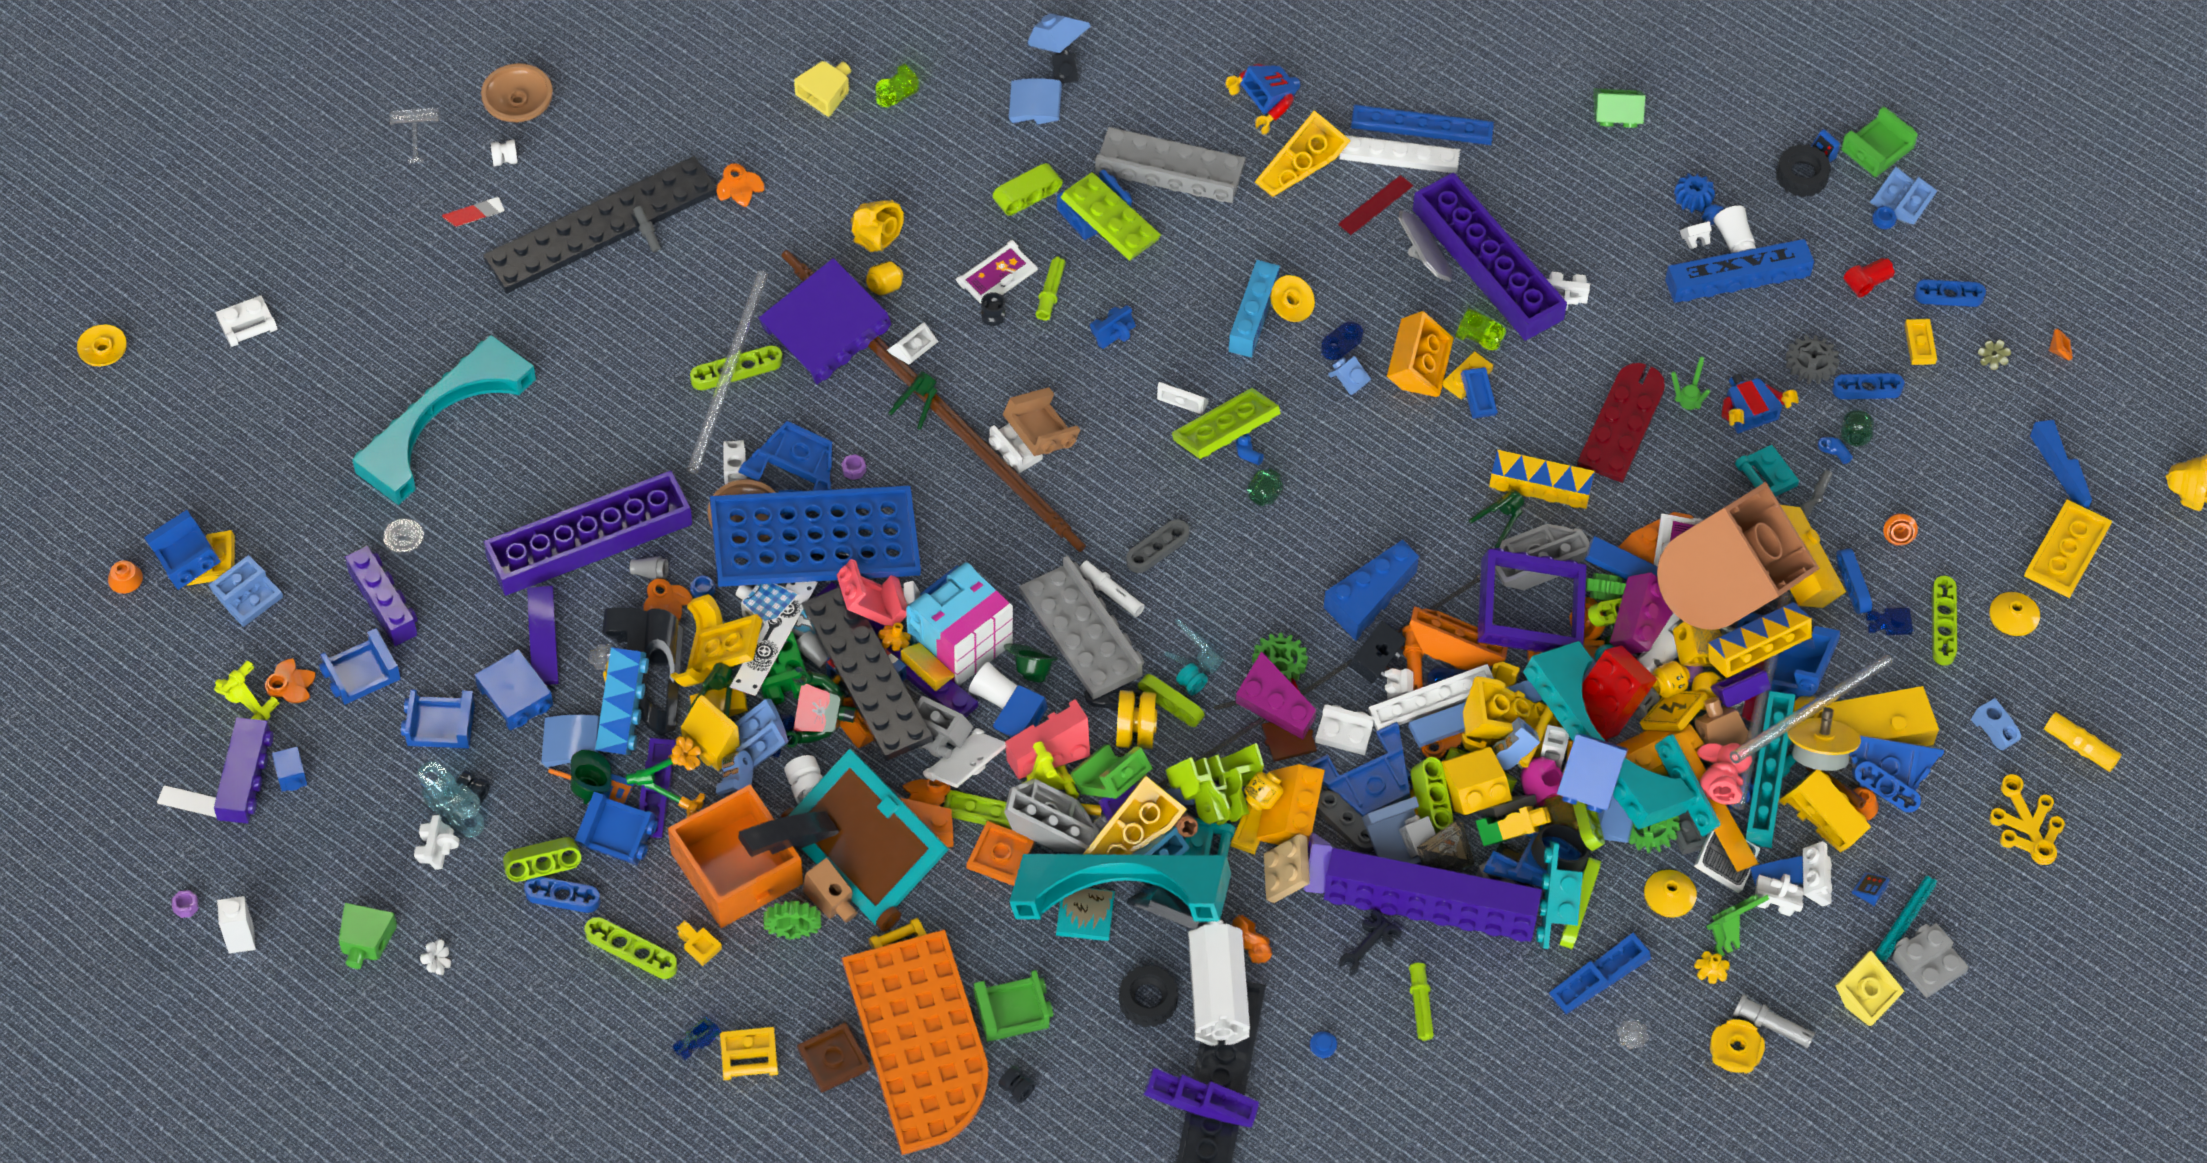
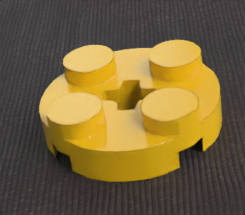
(1733, 1060)

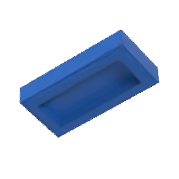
(1479, 392)

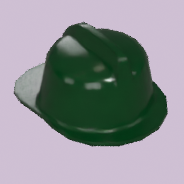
(1031, 662)
(589, 774)

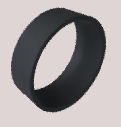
(1568, 834)

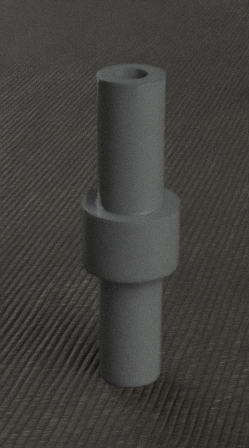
(647, 229)

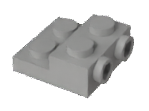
(1929, 959)

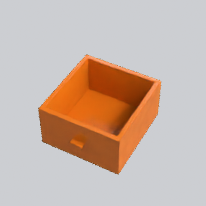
(721, 867)

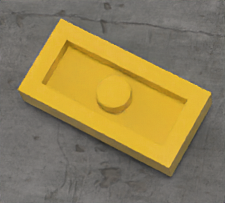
(1920, 341)
(1454, 380)

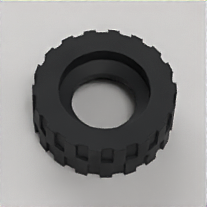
(1807, 155)
(1148, 1015)

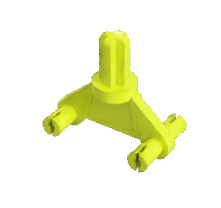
(237, 691)
(1046, 773)

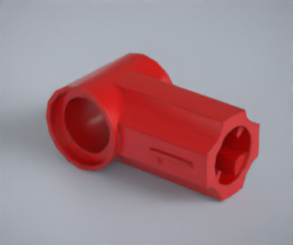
(1864, 279)

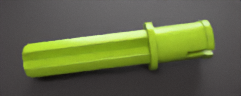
(1048, 295)
(1420, 991)

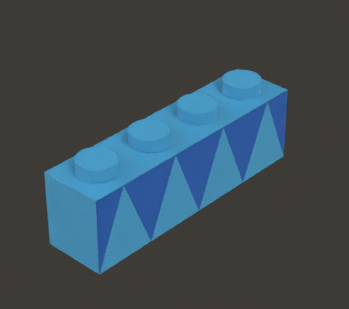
(1253, 309)
(621, 701)

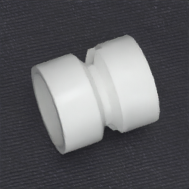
(803, 775)

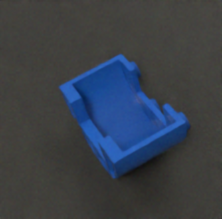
(1803, 665)

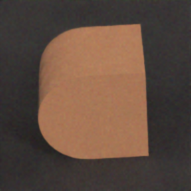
(1733, 562)

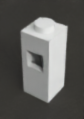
(236, 924)

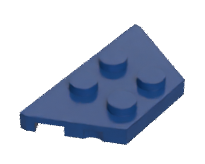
(1902, 760)

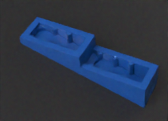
(2067, 471)
(1601, 974)

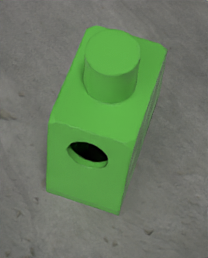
(365, 933)

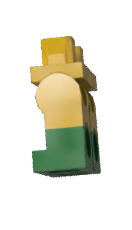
(1514, 825)

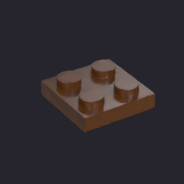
(833, 1057)

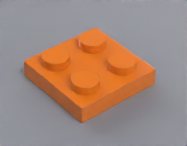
(999, 853)

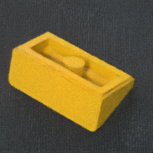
(926, 666)

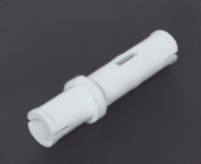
(1102, 582)

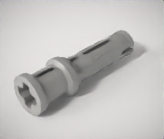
(1762, 1016)

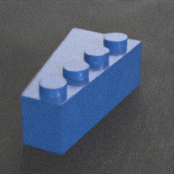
(1370, 588)

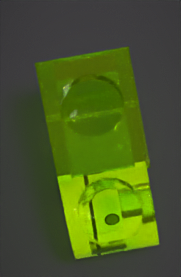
(897, 87)
(1481, 330)

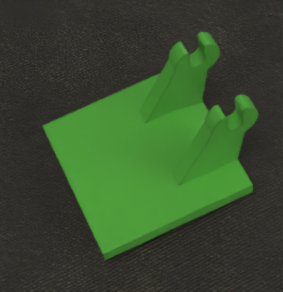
(1727, 923)

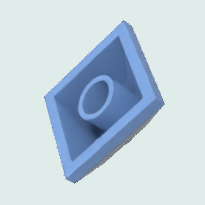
(1056, 32)

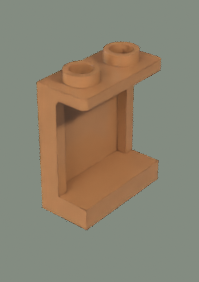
(1039, 423)

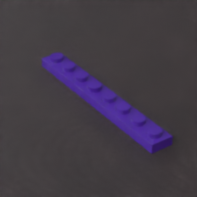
(948, 695)

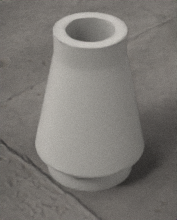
(650, 567)
(811, 648)

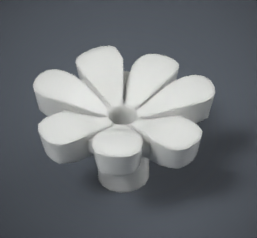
(435, 957)

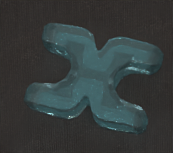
(451, 799)

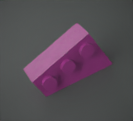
(1640, 614)
(1275, 698)

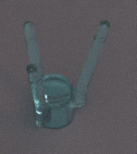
(1208, 658)

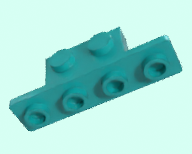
(1677, 767)
(1561, 896)

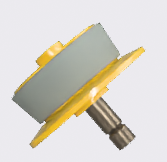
(1823, 742)

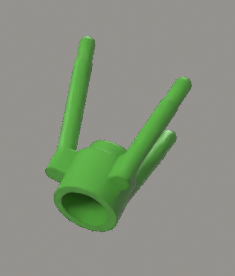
(1690, 396)

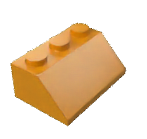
(1420, 355)
(1643, 752)
(1296, 808)

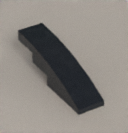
(786, 832)

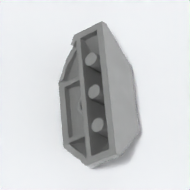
(1544, 540)
(1049, 817)

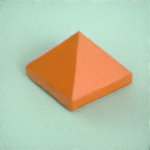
(2061, 345)

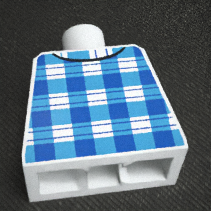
(765, 600)

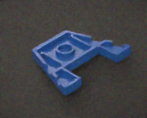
(796, 452)
(1373, 783)
(1527, 869)

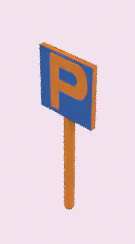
(619, 790)

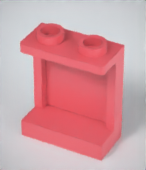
(872, 600)

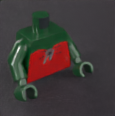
(818, 708)

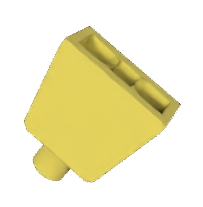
(824, 86)

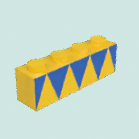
(1541, 479)
(1760, 639)

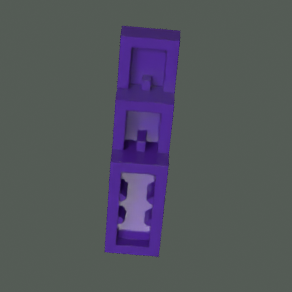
(543, 633)
(650, 799)
(1201, 1099)

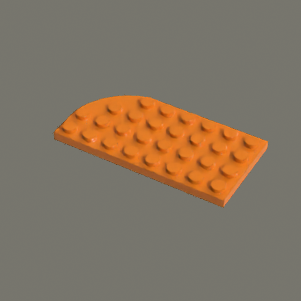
(920, 1038)

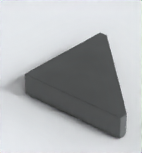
(1515, 804)

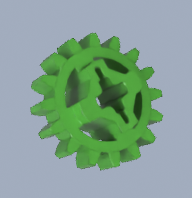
(1605, 587)
(1281, 653)
(1657, 836)
(792, 919)

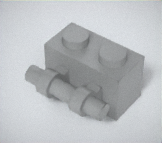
(945, 725)

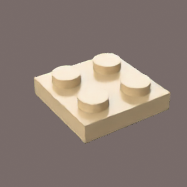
(1286, 868)

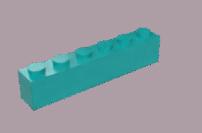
(1769, 774)

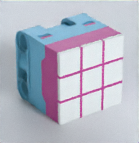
(962, 622)

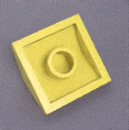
(1868, 989)

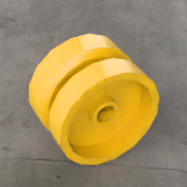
(1136, 719)

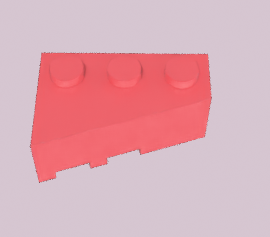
(1062, 735)

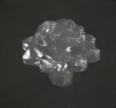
(600, 656)
(1633, 1034)

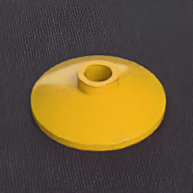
(1298, 293)
(99, 338)
(2011, 621)
(1670, 902)

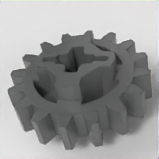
(1812, 359)

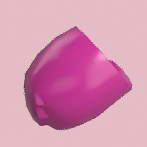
(1542, 779)

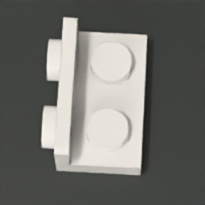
(1012, 448)
(1345, 729)
(1817, 873)

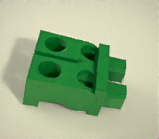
(781, 673)

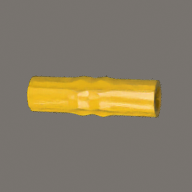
(2082, 742)

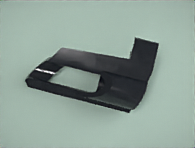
(659, 637)

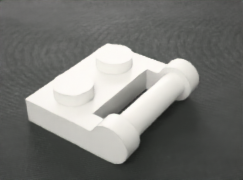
(243, 316)

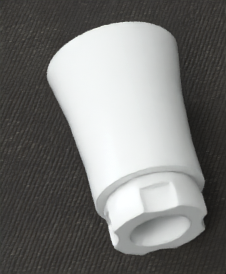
(1735, 229)
(992, 685)

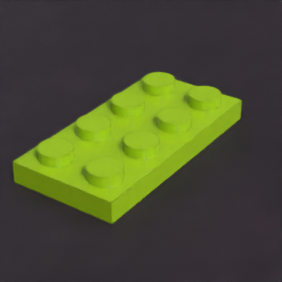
(1110, 216)
(1226, 423)

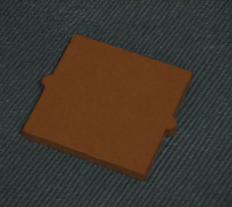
(1286, 745)

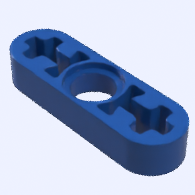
(1966, 299)
(1861, 393)
(1854, 581)
(1898, 802)
(568, 903)

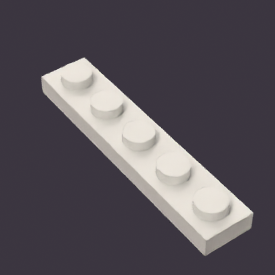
(1401, 154)
(1426, 699)

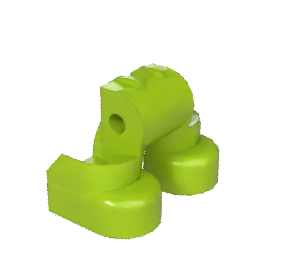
(1221, 802)

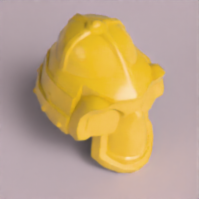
(877, 224)
(2190, 482)

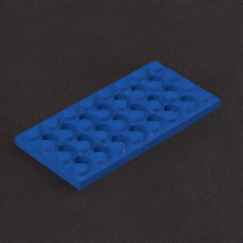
(822, 502)

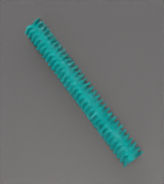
(1905, 918)

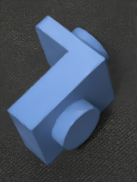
(1350, 374)

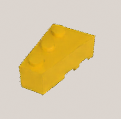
(1827, 809)

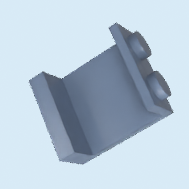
(1384, 832)

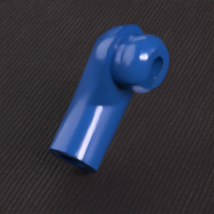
(1835, 447)

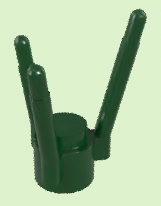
(921, 385)
(1508, 505)
(718, 679)

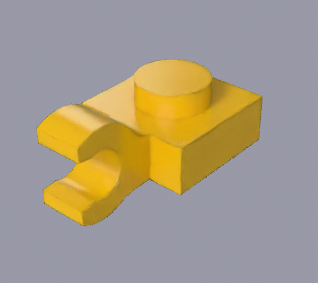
(699, 945)

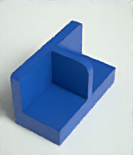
(1020, 712)

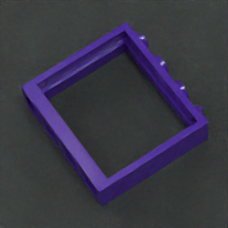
(1523, 638)

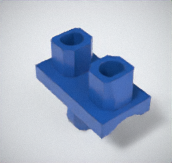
(1114, 327)

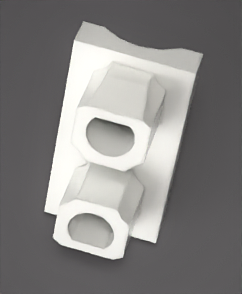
(1571, 291)
(438, 844)
(1781, 893)

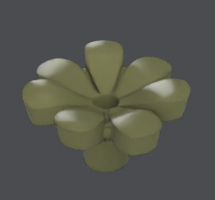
(1994, 353)

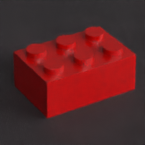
(1615, 690)

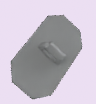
(1424, 246)

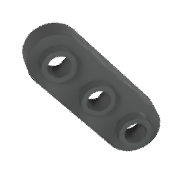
(1163, 539)
(1348, 830)

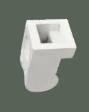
(733, 459)
(1555, 744)

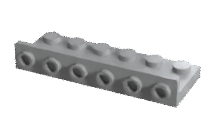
(1170, 165)
(1083, 629)

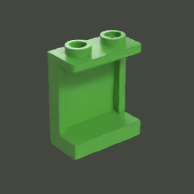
(1880, 142)
(1110, 775)
(1013, 1007)

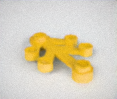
(2027, 823)

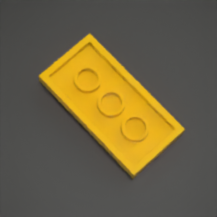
(2068, 548)

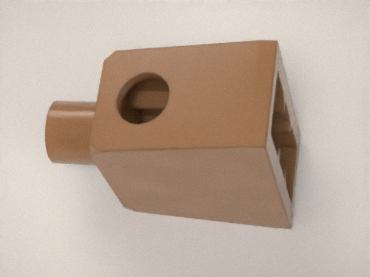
(1720, 725)
(829, 891)

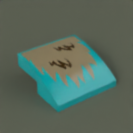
(1086, 914)

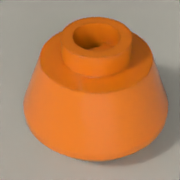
(1900, 529)
(124, 577)
(1871, 806)

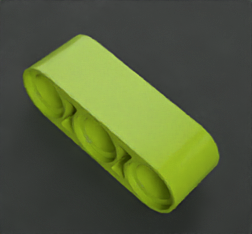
(1027, 189)
(1432, 784)
(531, 868)

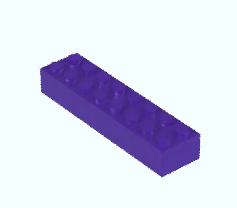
(1489, 256)
(588, 533)
(1432, 895)

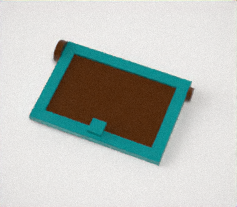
(879, 842)

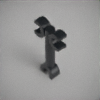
(1378, 930)

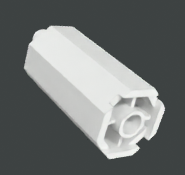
(1218, 983)

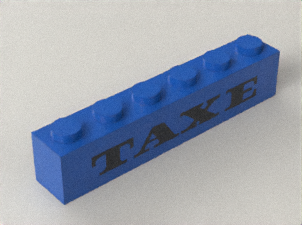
(1739, 270)

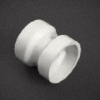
(504, 152)

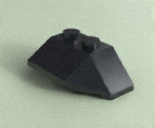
(1167, 905)

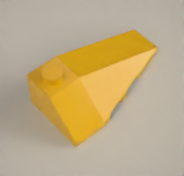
(1306, 152)
(1494, 708)
(1138, 821)

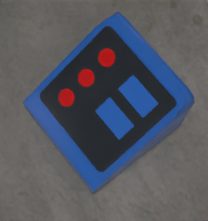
(1827, 144)
(1871, 887)

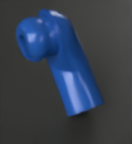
(1246, 452)

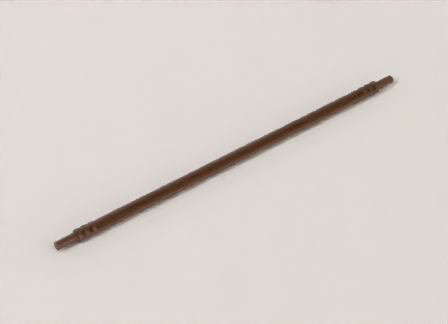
(964, 431)

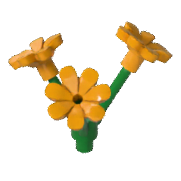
(682, 755)

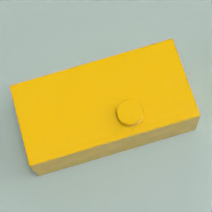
(1823, 585)
(1890, 716)

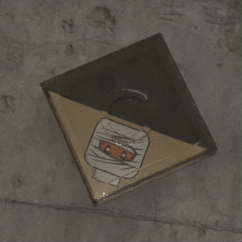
(1447, 849)

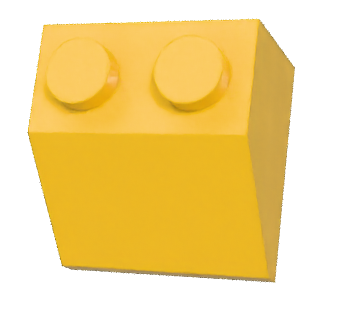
(711, 732)
(1476, 781)

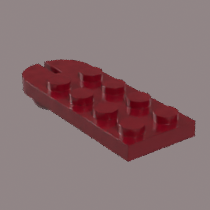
(1623, 422)

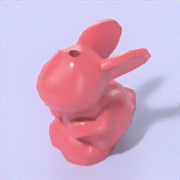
(1721, 778)

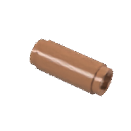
(1186, 825)

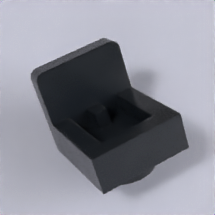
(1064, 67)

